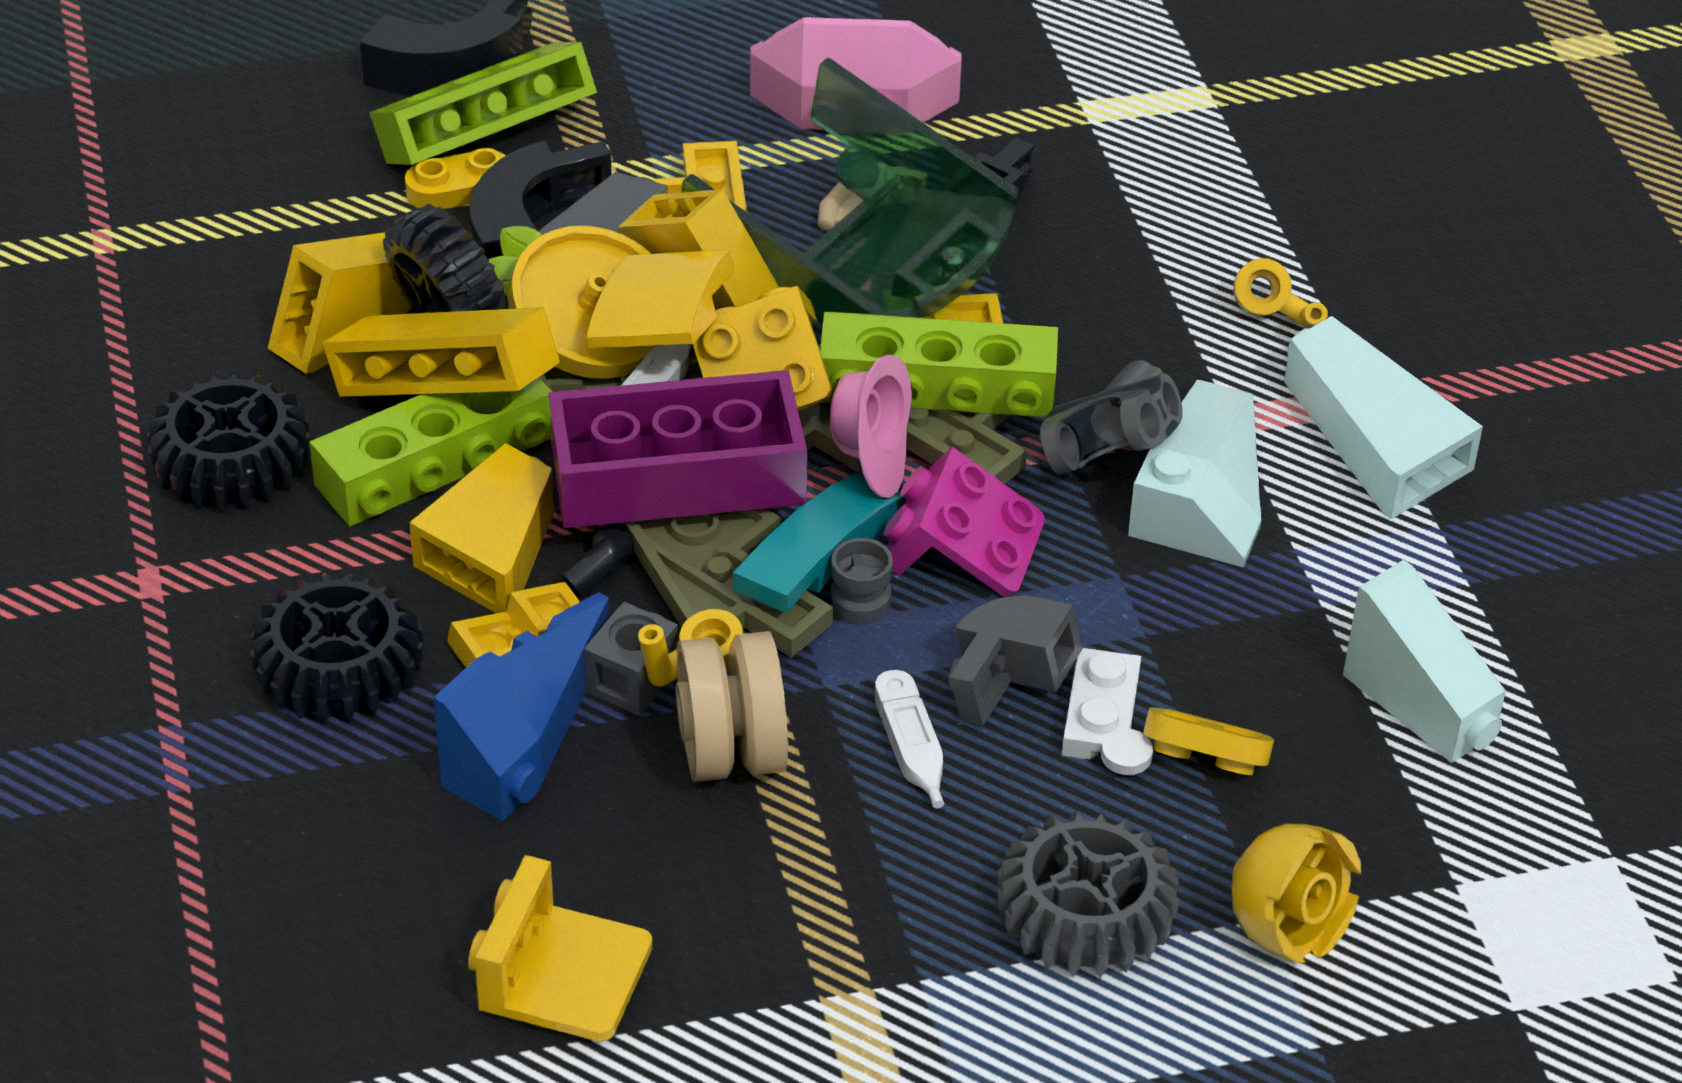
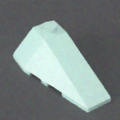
(1203, 480)

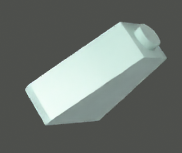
(1421, 665)

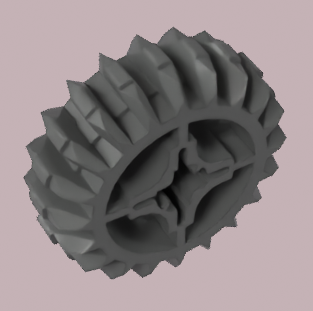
(1091, 877)

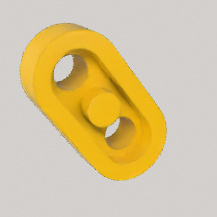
(448, 180)
(1234, 746)

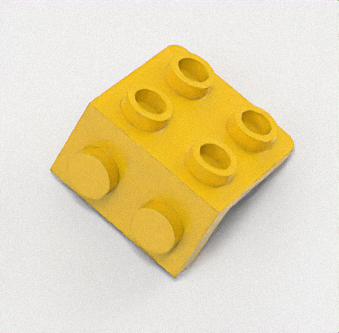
(768, 337)
(554, 961)

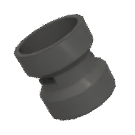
(861, 581)

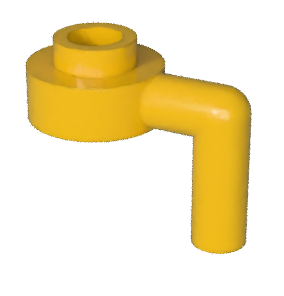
(1280, 297)
(711, 623)

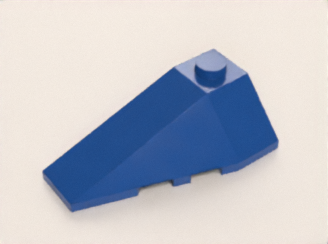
(511, 711)

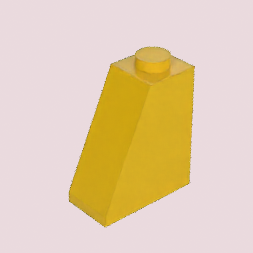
(703, 223)
(329, 290)
(487, 528)

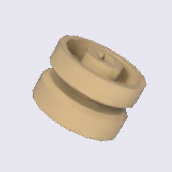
(740, 705)

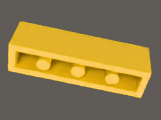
(442, 352)

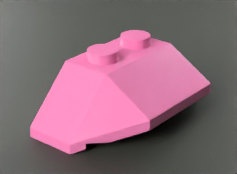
(886, 54)

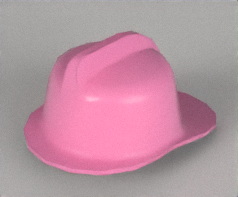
(872, 419)

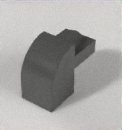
(1011, 641)

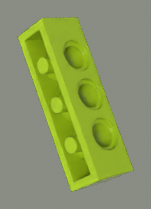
(483, 103)
(950, 361)
(423, 446)

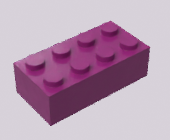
(677, 448)

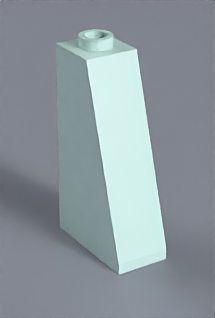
(1379, 417)

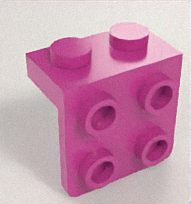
(968, 520)

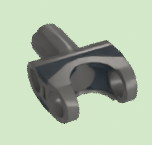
(1134, 410)

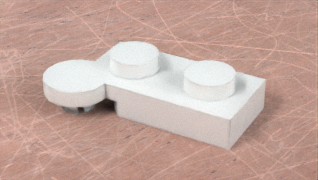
(1103, 712)

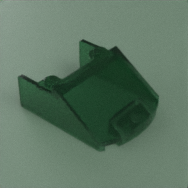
(924, 220)

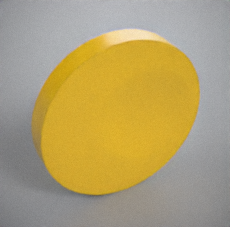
(566, 276)

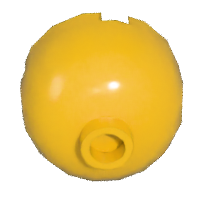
(1295, 890)

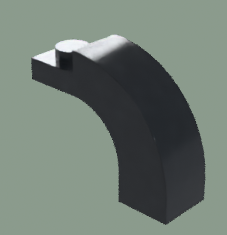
(419, 57)
(531, 185)

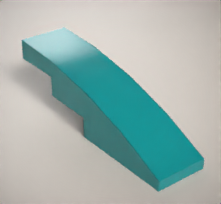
(802, 546)

